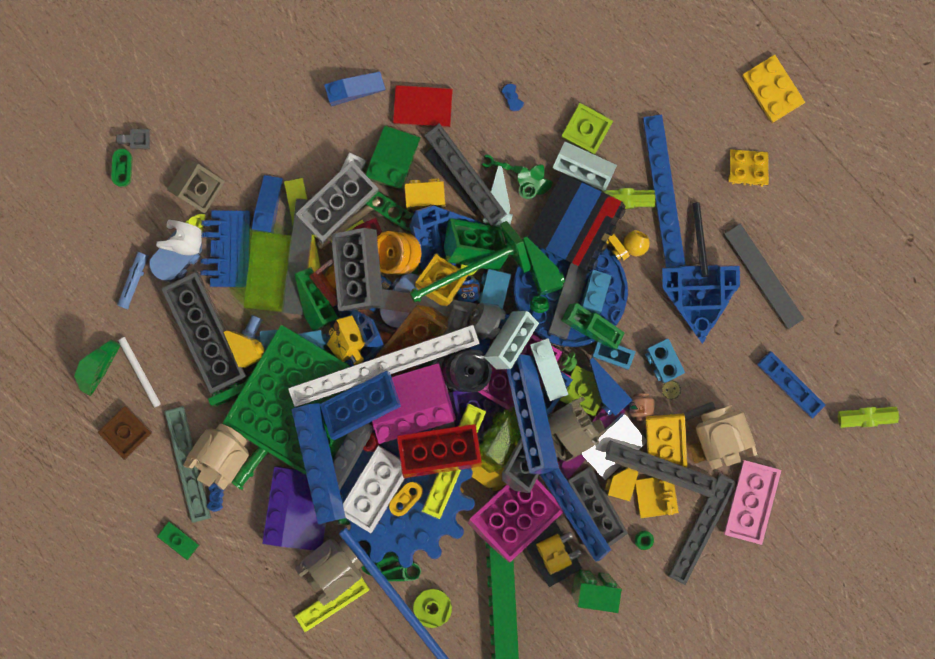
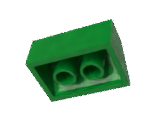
(471, 242)

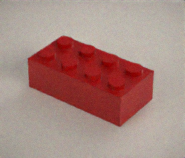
(439, 451)

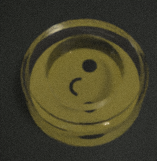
(671, 389)

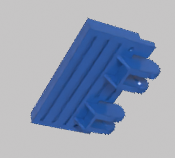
(231, 249)

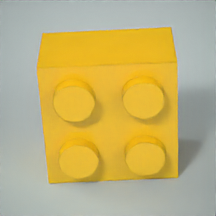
(424, 194)

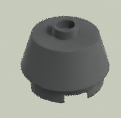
(486, 320)

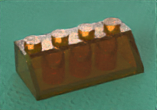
(419, 326)

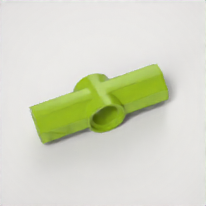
(633, 198)
(868, 417)

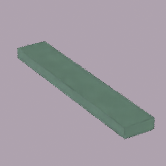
(182, 446)

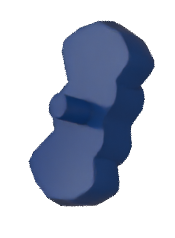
(512, 97)
(215, 498)

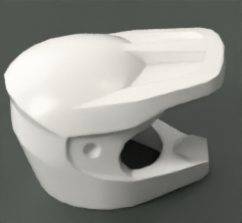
(186, 240)

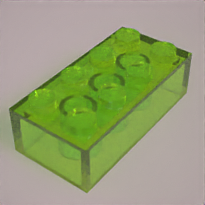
(267, 272)

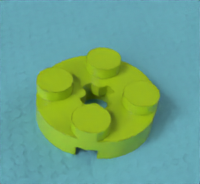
(438, 617)

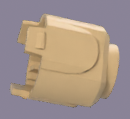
(725, 435)
(218, 456)

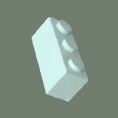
(584, 166)
(511, 340)

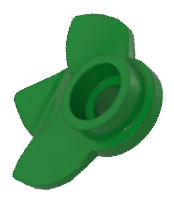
(534, 179)

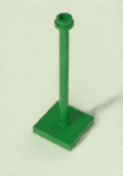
(514, 247)

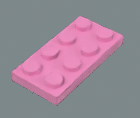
(752, 502)

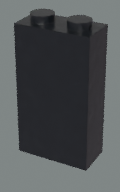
(550, 531)

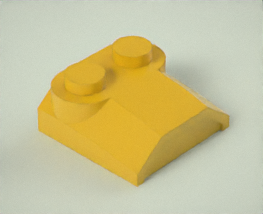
(436, 270)

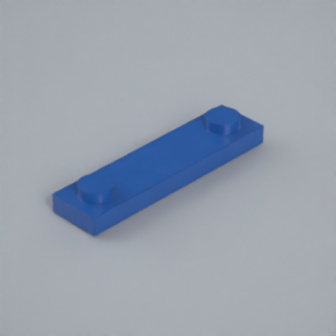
(791, 384)

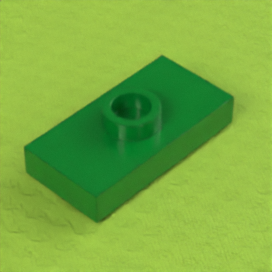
(178, 540)

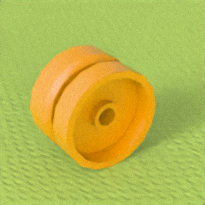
(398, 252)

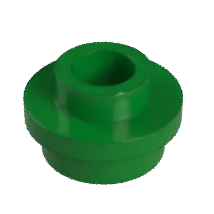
(539, 304)
(650, 542)

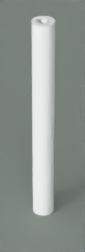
(139, 372)

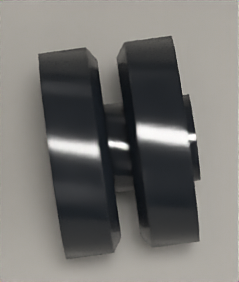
(466, 371)

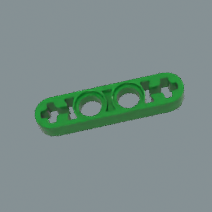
(387, 204)

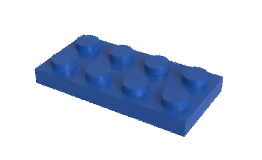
(360, 405)

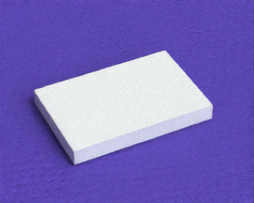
(619, 431)

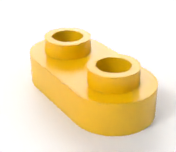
(618, 249)
(406, 498)

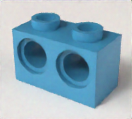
(670, 358)

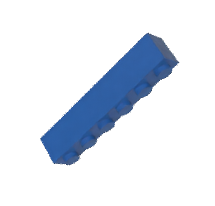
(532, 416)
(318, 463)

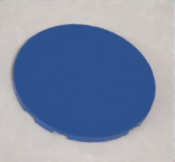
(613, 308)

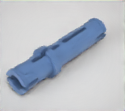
(132, 280)

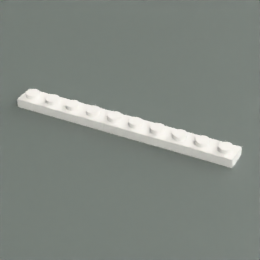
(391, 362)

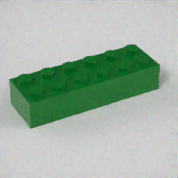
(596, 591)

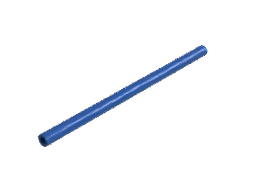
(392, 594)

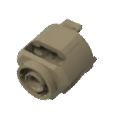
(573, 430)
(331, 568)

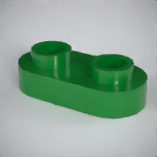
(121, 168)

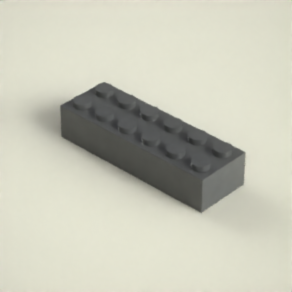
(203, 332)

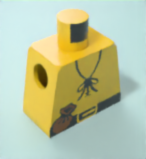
(346, 340)

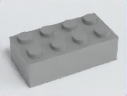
(337, 202)

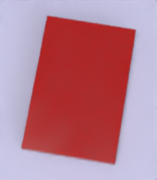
(422, 106)

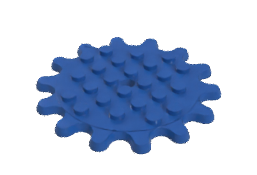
(414, 529)

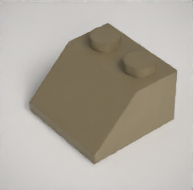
(196, 185)

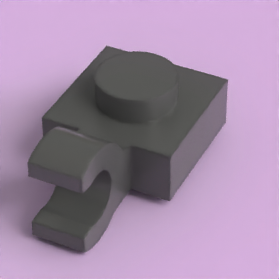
(137, 139)

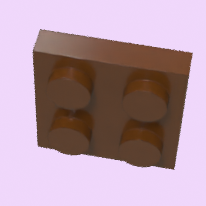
(125, 432)

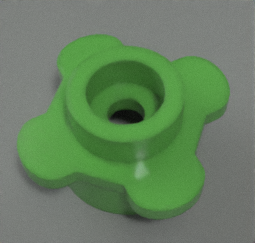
(567, 362)

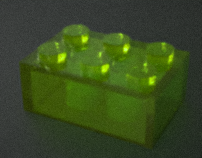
(500, 440)

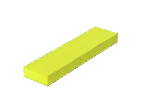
(318, 612)

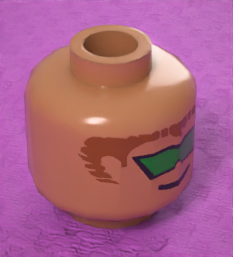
(641, 406)

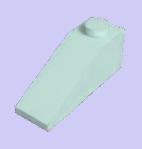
(500, 193)
(549, 369)

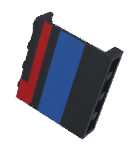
(577, 222)

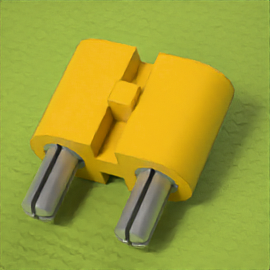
(554, 554)

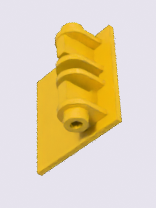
(748, 167)
(656, 497)

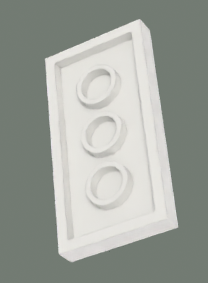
(374, 489)

